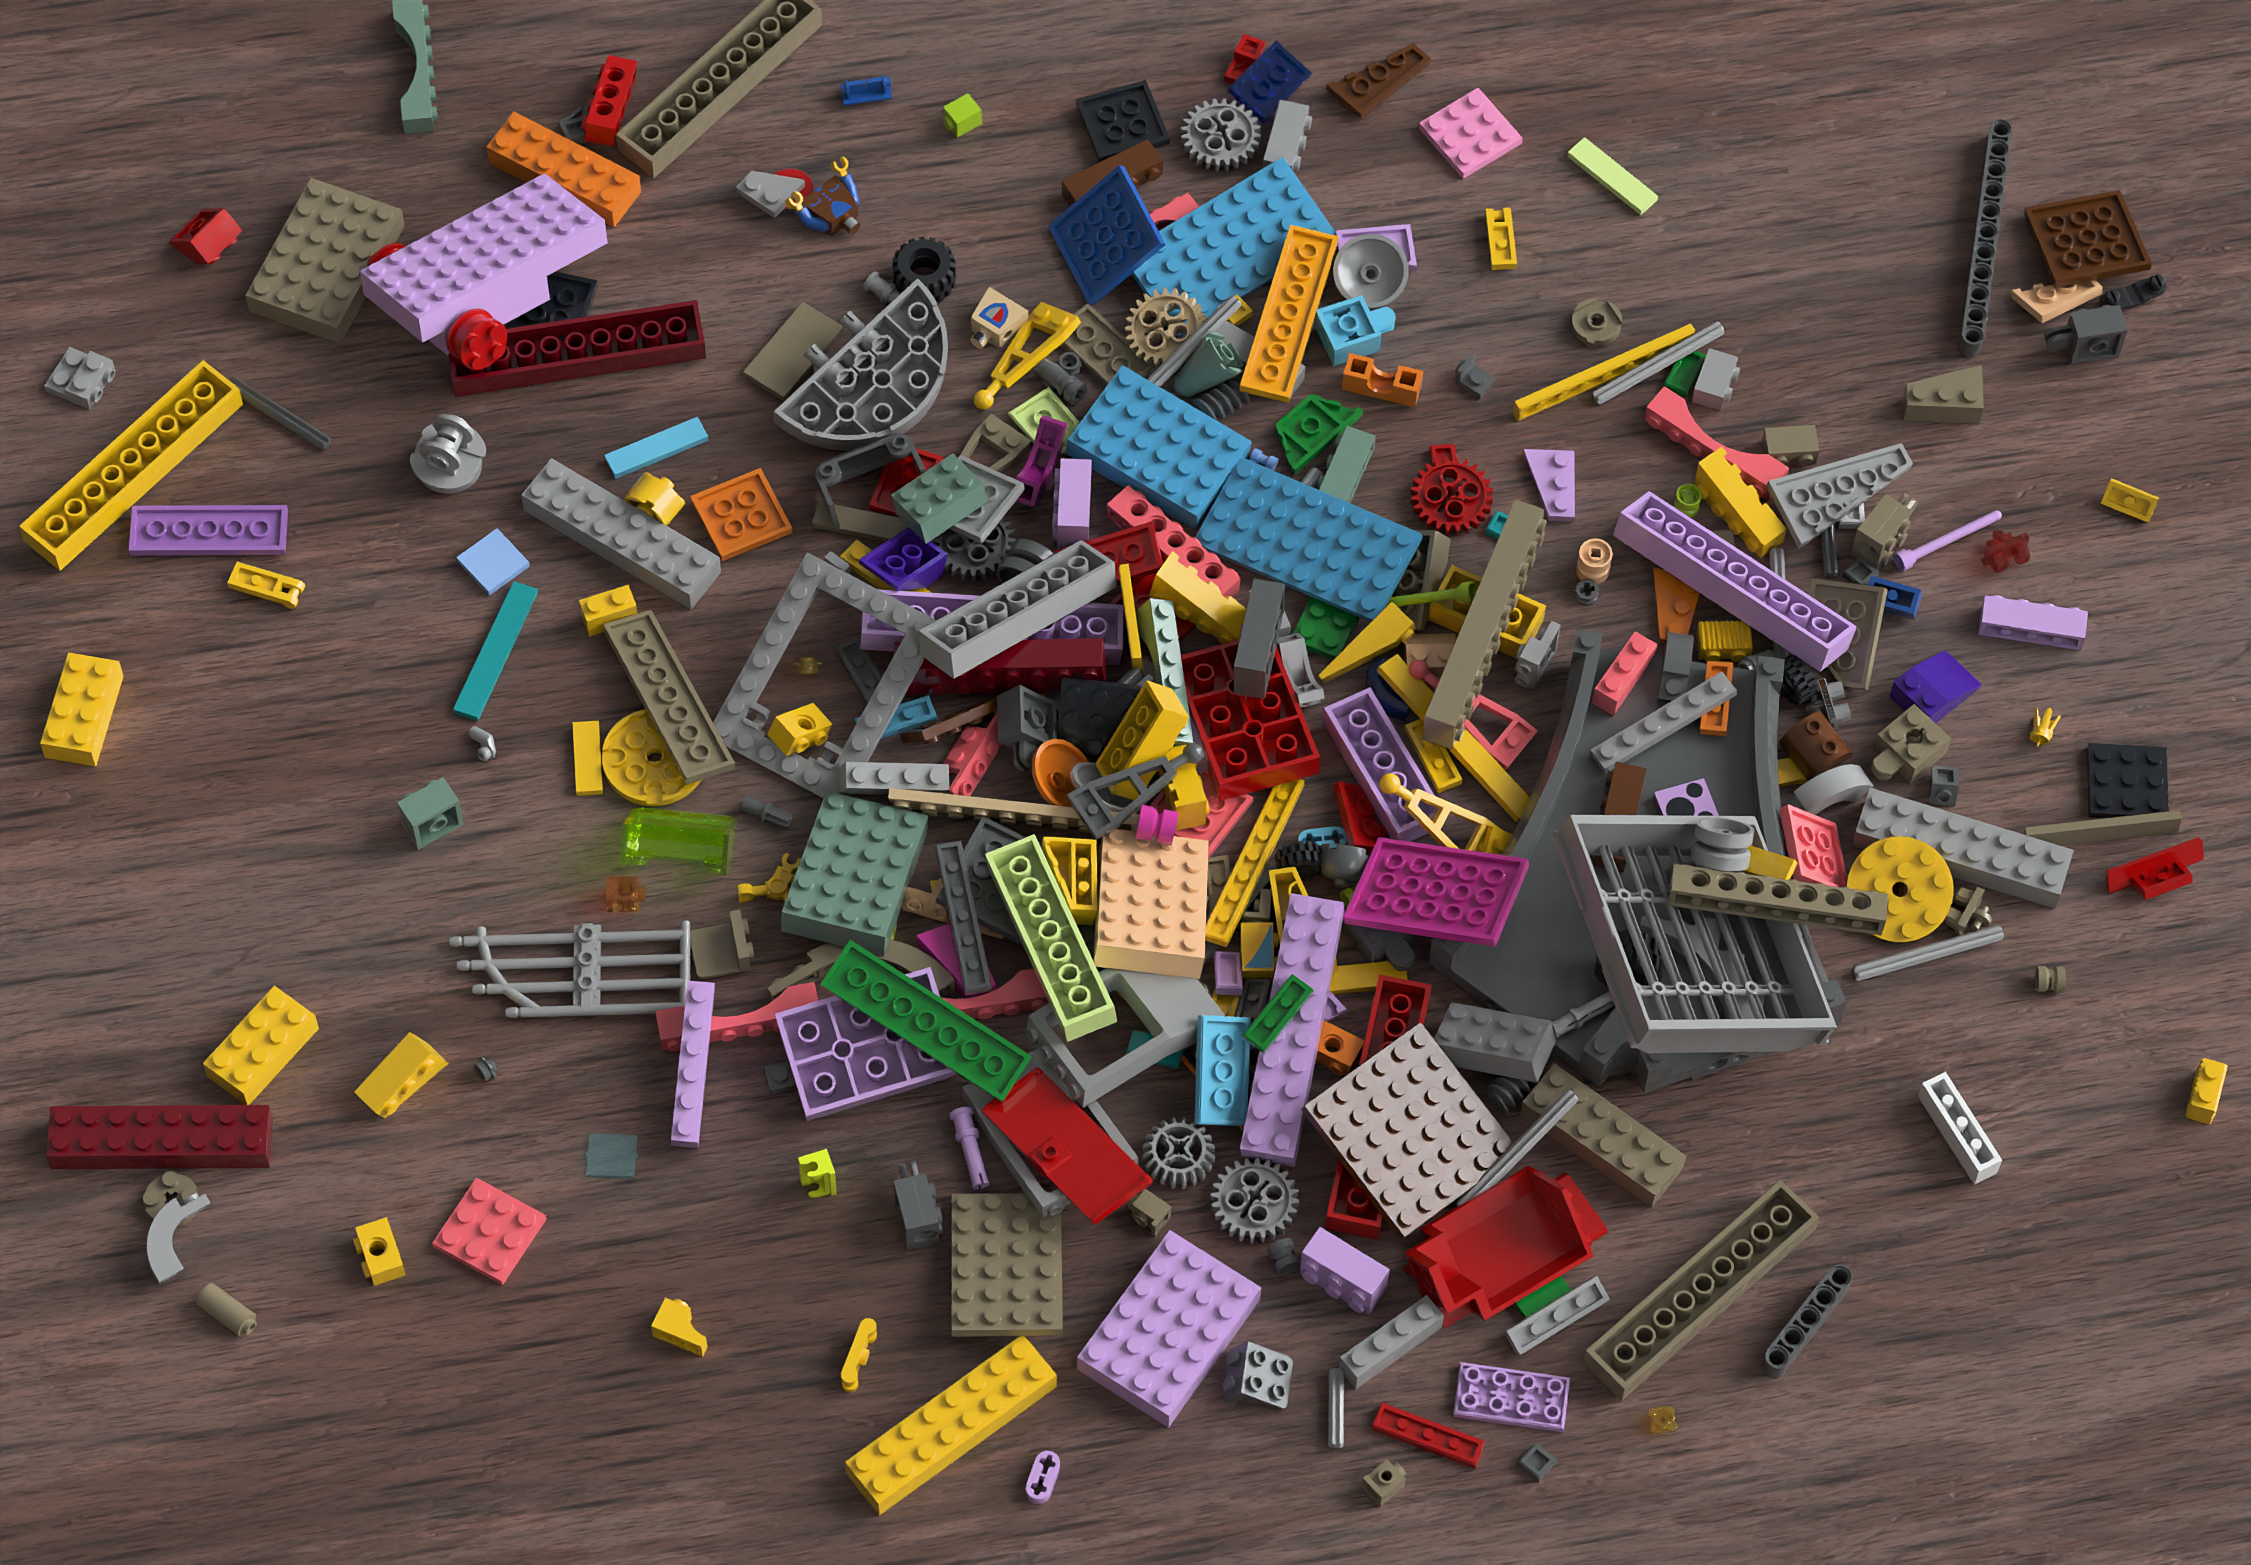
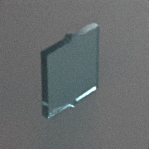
(612, 1156)

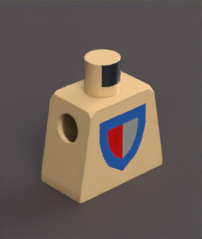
(996, 320)

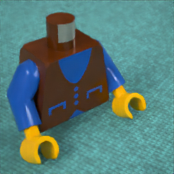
(831, 205)

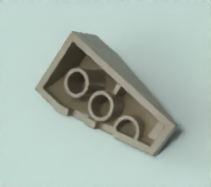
(1424, 574)

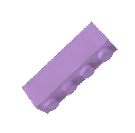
(2033, 622)

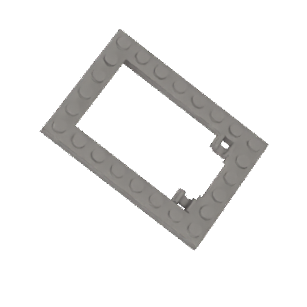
(746, 735)

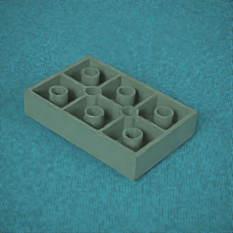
(854, 872)

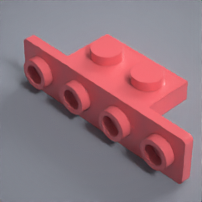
(972, 756)

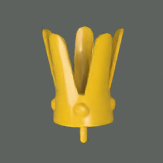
(2043, 731)

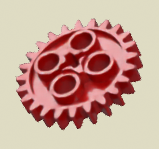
(1433, 484)

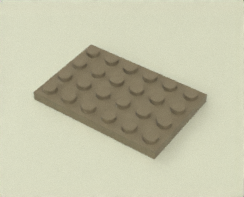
(1005, 1267)

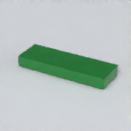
(1278, 1013)

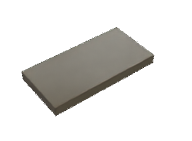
(1103, 347)
(782, 360)

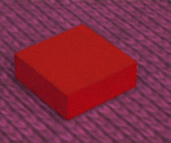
(1441, 451)

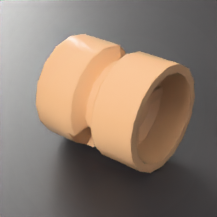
(1594, 560)

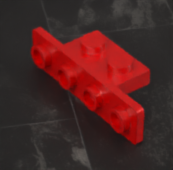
(2157, 871)

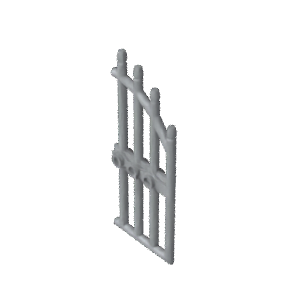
(587, 970)

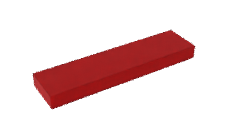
(1428, 1435)

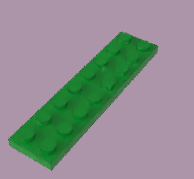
(926, 1021)

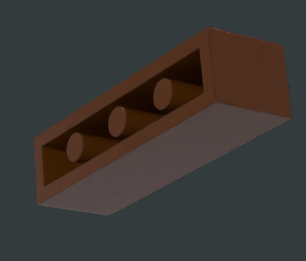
(1140, 162)
(1623, 799)

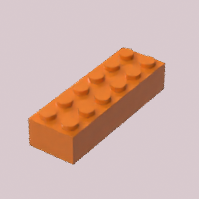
(531, 150)

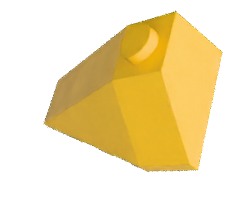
(1380, 636)

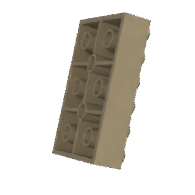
(317, 259)

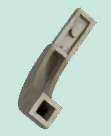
(898, 955)

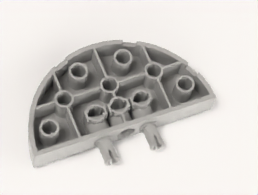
(876, 381)

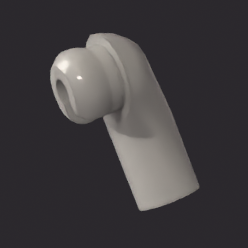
(486, 741)

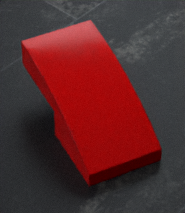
(1245, 54)

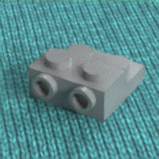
(81, 377)
(1536, 656)

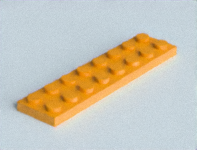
(1289, 313)

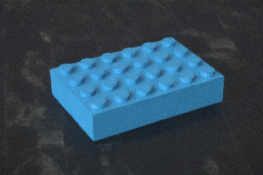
(1158, 446)

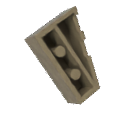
(1946, 398)

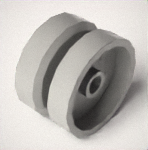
(1722, 844)

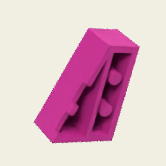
(940, 946)

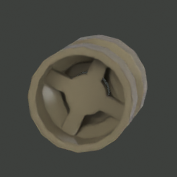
(2050, 979)

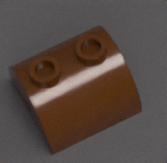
(1815, 746)

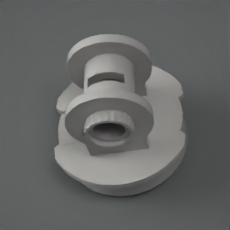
(448, 455)

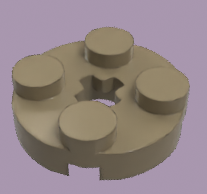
(1596, 335)
(164, 1186)

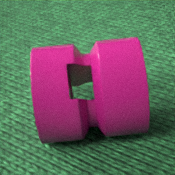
(1156, 825)

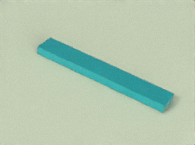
(495, 651)

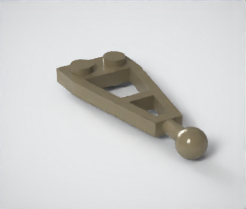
(1000, 437)

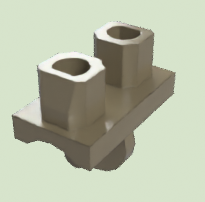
(1970, 901)

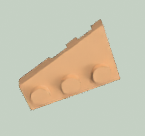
(2050, 302)

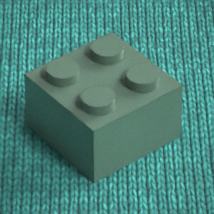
(430, 813)

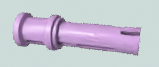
(967, 1136)

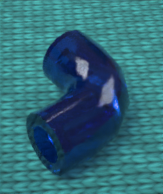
(1389, 700)

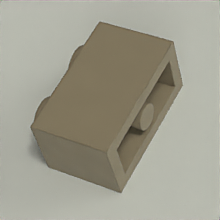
(1792, 444)

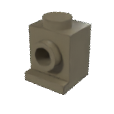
(1150, 1211)
(1383, 1490)

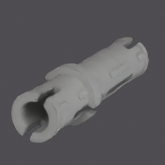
(1578, 1016)

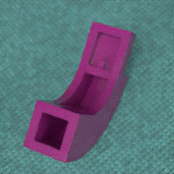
(1042, 460)

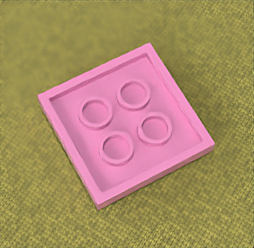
(1470, 133)

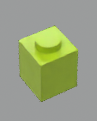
(962, 115)

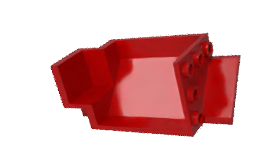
(1504, 1244)

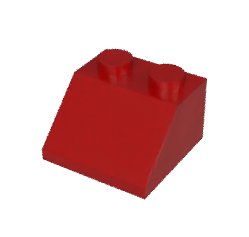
(206, 235)

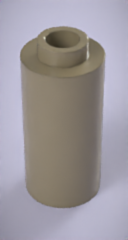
(226, 1310)

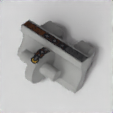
(1829, 693)

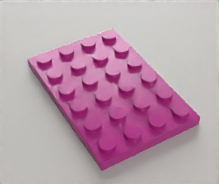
(1436, 891)

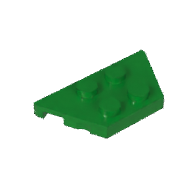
(1312, 428)

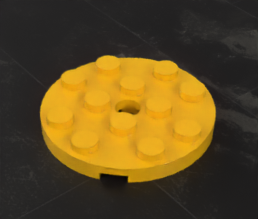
(628, 766)
(1923, 873)

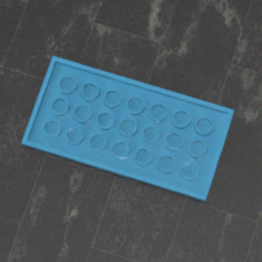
(1231, 240)
(1308, 540)

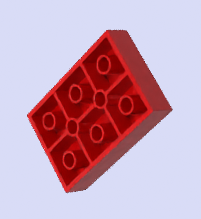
(1247, 738)

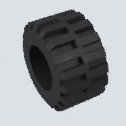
(925, 254)
(1633, 959)

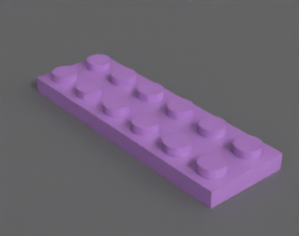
(208, 530)

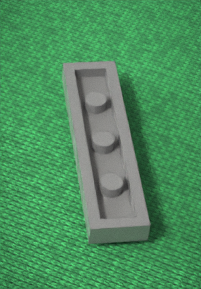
(1556, 1315)

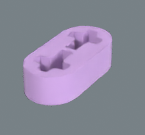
(1037, 1475)

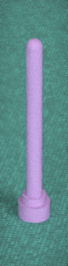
(1905, 558)

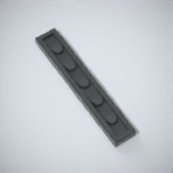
(963, 918)

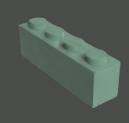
(1347, 464)

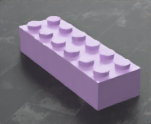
(1372, 750)

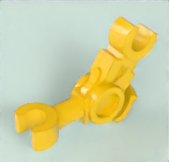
(776, 888)

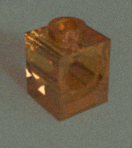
(616, 885)

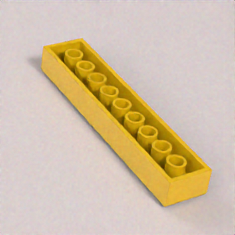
(131, 465)

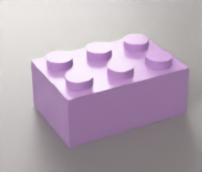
(1072, 502)
(1344, 1271)

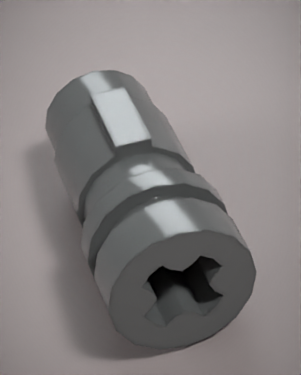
(1058, 379)

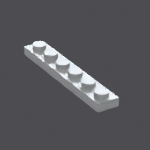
(1663, 722)

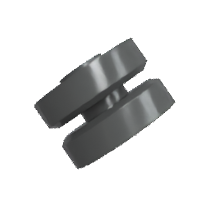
(1021, 557)

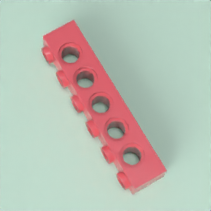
(1131, 501)

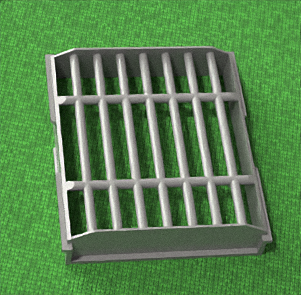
(1674, 837)

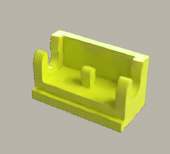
(818, 1169)

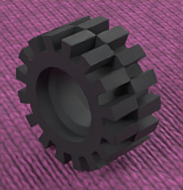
(1797, 680)
(1303, 856)

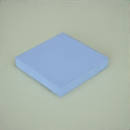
(493, 561)

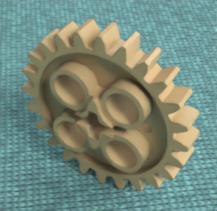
(1161, 307)

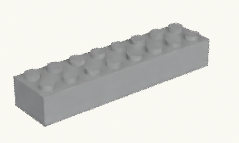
(621, 533)
(1017, 609)
(1970, 847)

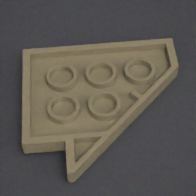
(1864, 608)

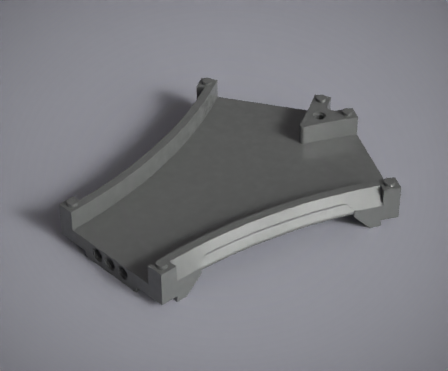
(1545, 947)

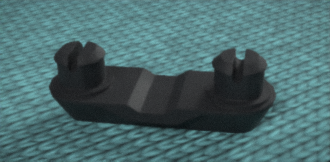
(2135, 294)

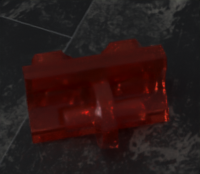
(2003, 547)

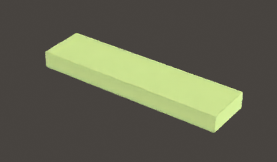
(1612, 176)

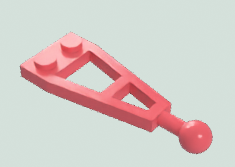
(1513, 738)

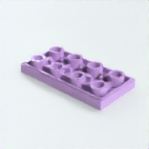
(1511, 1397)

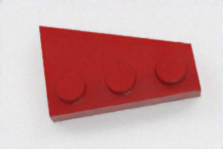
(1357, 816)

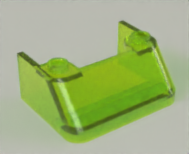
(678, 836)

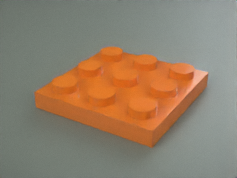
(741, 514)

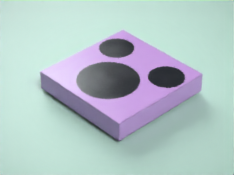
(1686, 800)

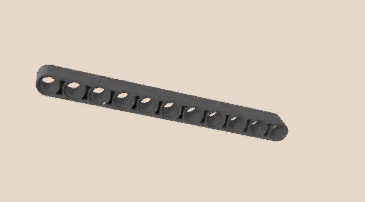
(1983, 246)

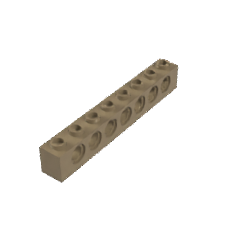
(1790, 905)

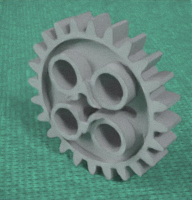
(1200, 142)
(1275, 1211)

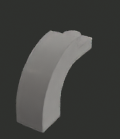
(1296, 663)
(1830, 787)
(159, 1247)

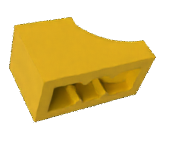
(674, 1326)

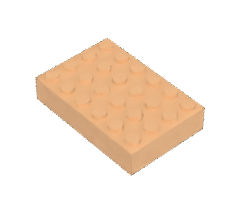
(1151, 905)

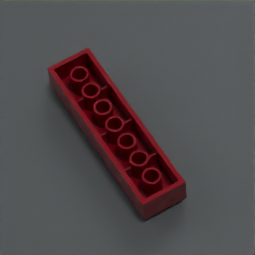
(1029, 663)
(159, 1137)

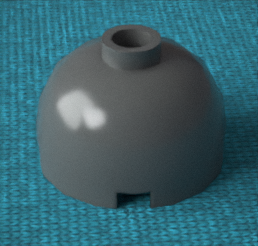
(1343, 864)

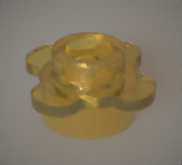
(807, 665)
(1665, 1412)

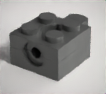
(2090, 334)
(1025, 723)
(1382, 944)
(917, 1208)

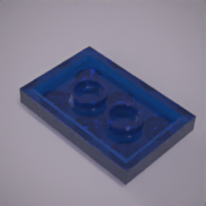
(1268, 80)

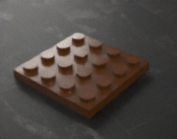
(2087, 238)

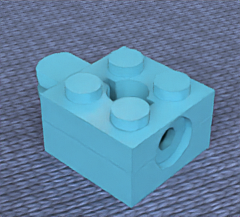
(1352, 318)

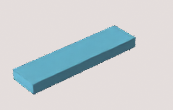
(656, 447)

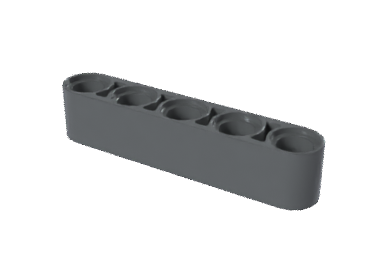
(1802, 1332)

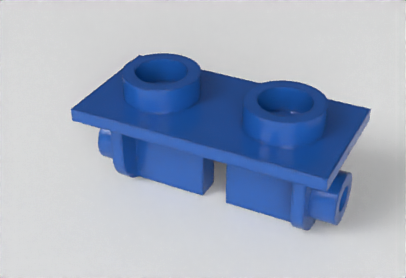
(866, 91)

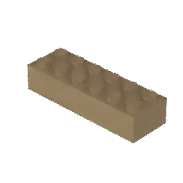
(1606, 1137)

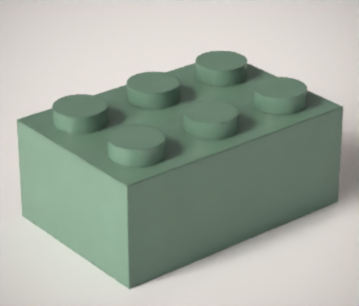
(939, 498)

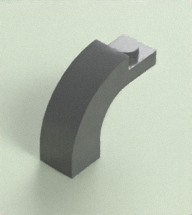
(1676, 665)

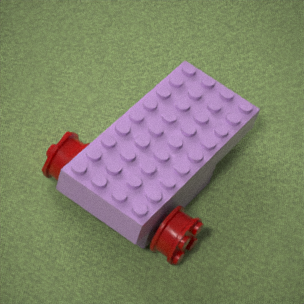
(483, 269)

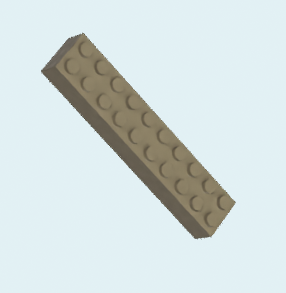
(717, 82)
(1484, 625)
(1700, 1290)

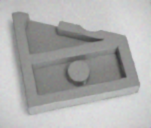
(769, 190)

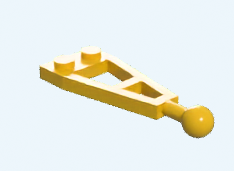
(1045, 318)
(1390, 784)

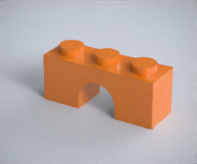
(1365, 379)

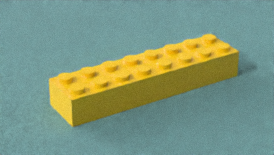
(951, 1424)

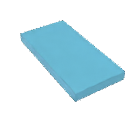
(1222, 1070)

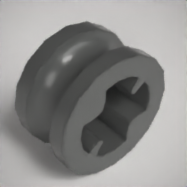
(1586, 600)

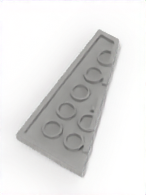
(1825, 494)

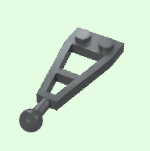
(1094, 811)

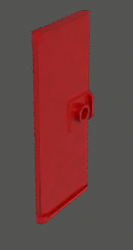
(1067, 1146)

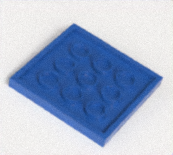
(1106, 235)

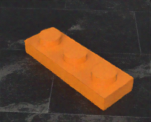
(1716, 720)

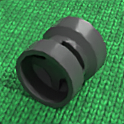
(1284, 1256)

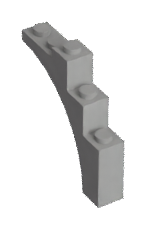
(1704, 962)

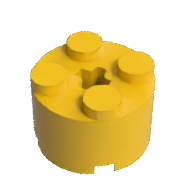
(655, 498)

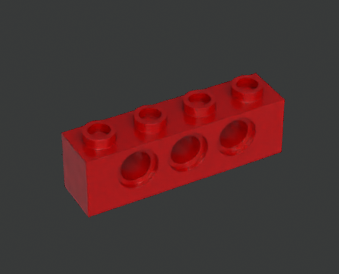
(609, 100)

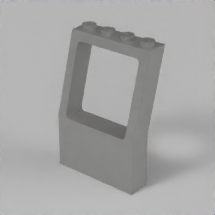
(1163, 1004)
(1044, 1202)

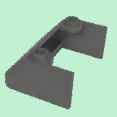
(862, 460)

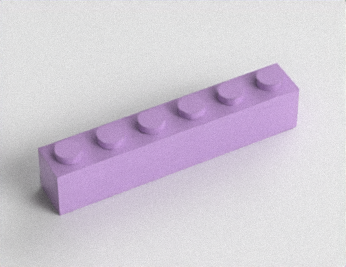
(693, 1064)

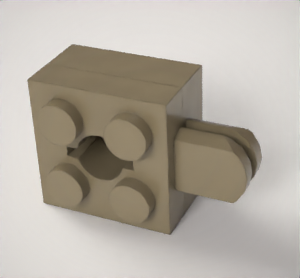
(1883, 530)
(1909, 746)

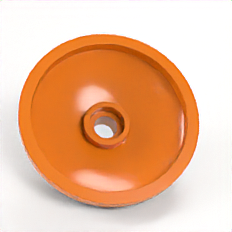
(1052, 770)

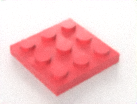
(1221, 819)
(1814, 846)
(489, 1231)

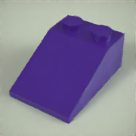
(906, 562)
(1934, 686)

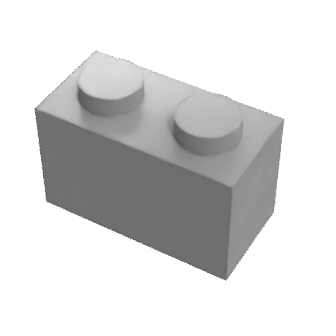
(1715, 379)

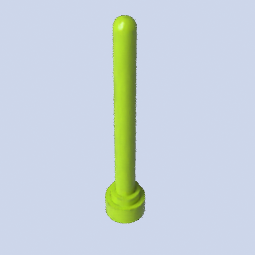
(1464, 592)

